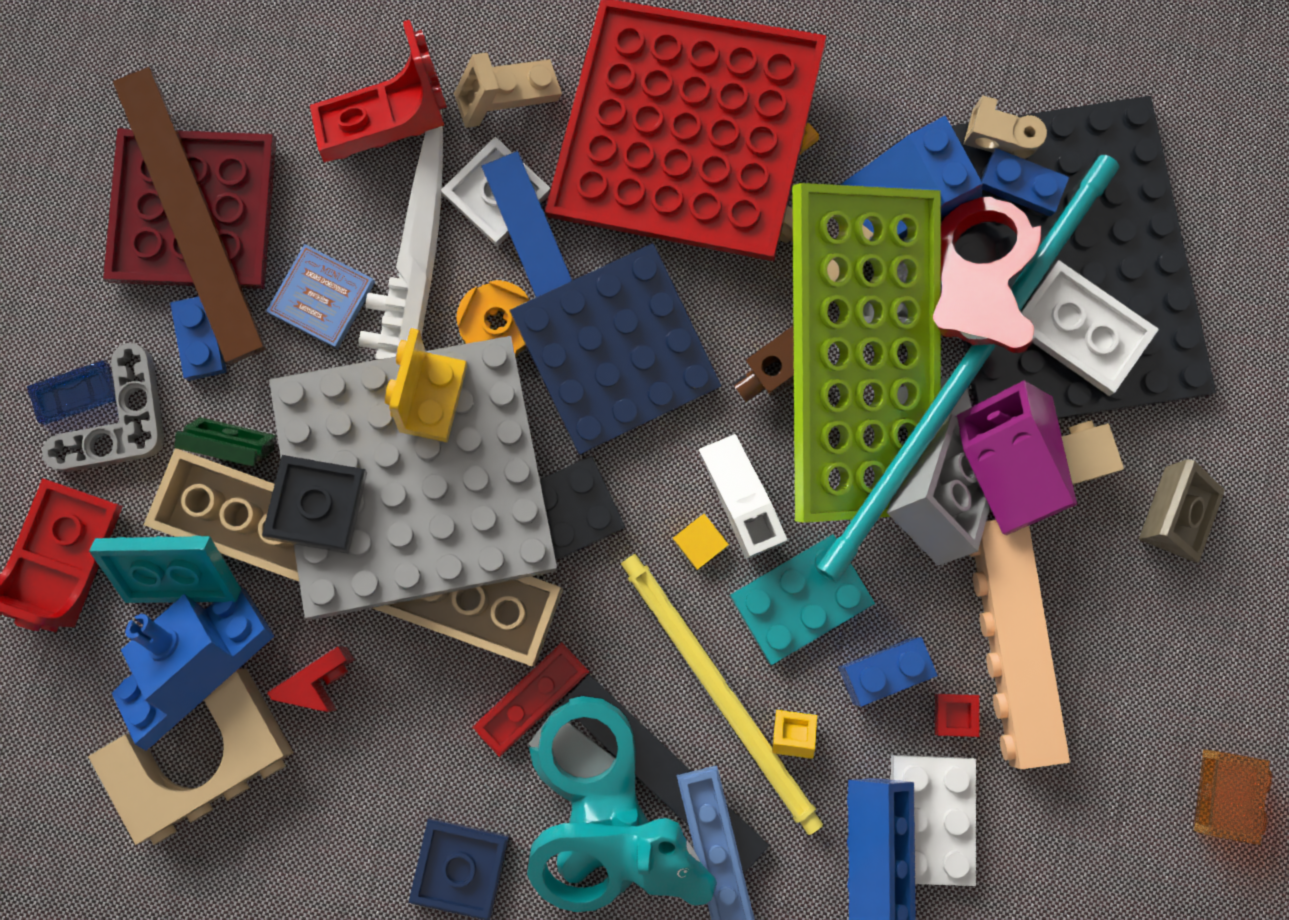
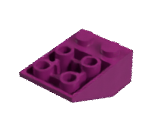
(1018, 456)

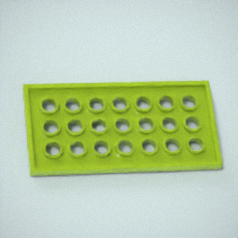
(851, 374)

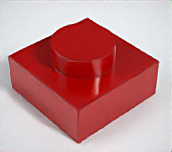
(957, 715)

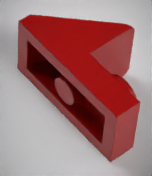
(305, 686)

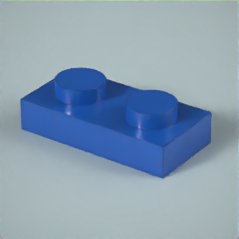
(1023, 182)
(196, 340)

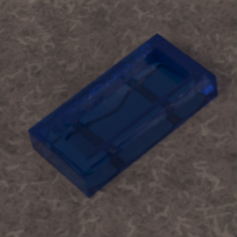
(72, 392)

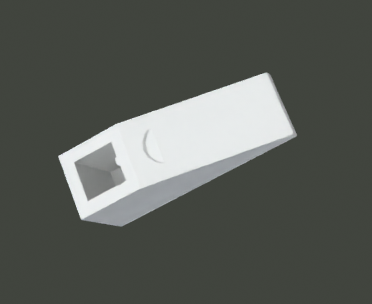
(743, 497)

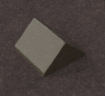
(1183, 510)

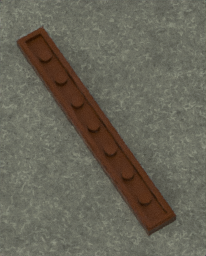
(189, 216)

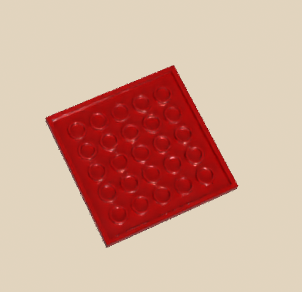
(687, 128)

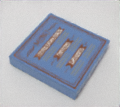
(320, 296)

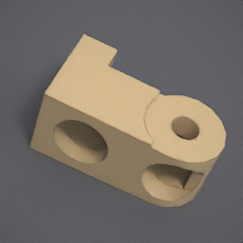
(1003, 131)

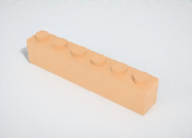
(1019, 649)

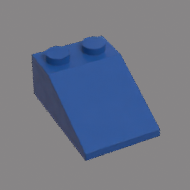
(924, 161)

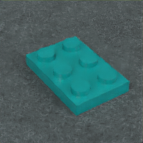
(165, 569)
(799, 603)

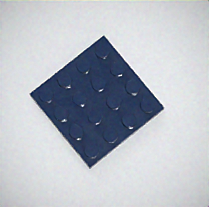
(615, 348)

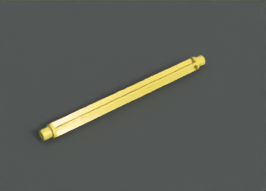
(722, 695)

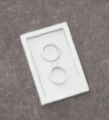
(1086, 328)
(942, 817)

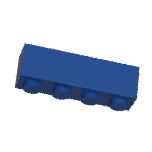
(881, 849)

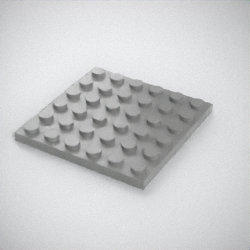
(429, 509)

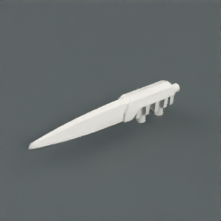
(409, 295)

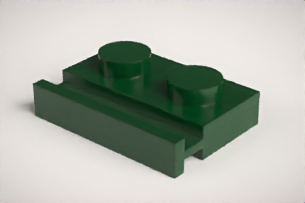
(225, 441)

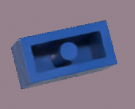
(887, 671)

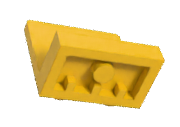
(425, 390)

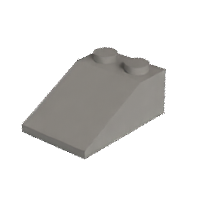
(942, 499)

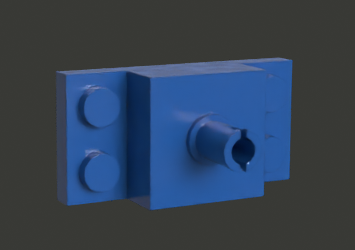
(184, 660)

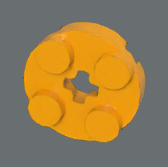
(487, 301)

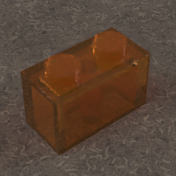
(1232, 796)

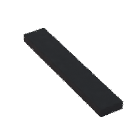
(659, 769)

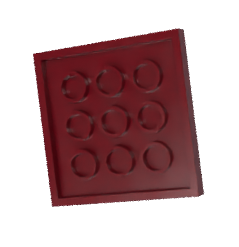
(237, 186)

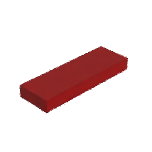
(530, 699)

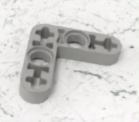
(122, 433)

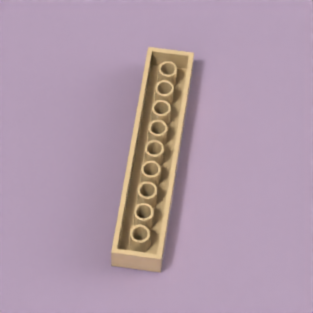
(232, 509)

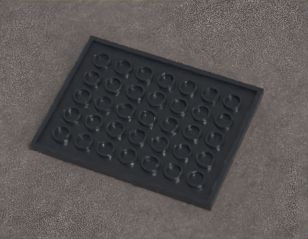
(1122, 245)

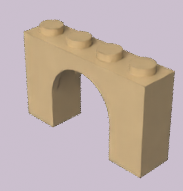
(154, 804)

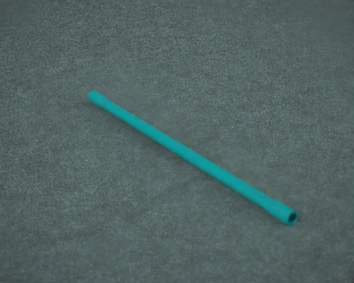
(847, 545)

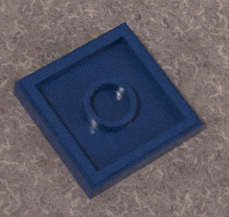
(459, 869)

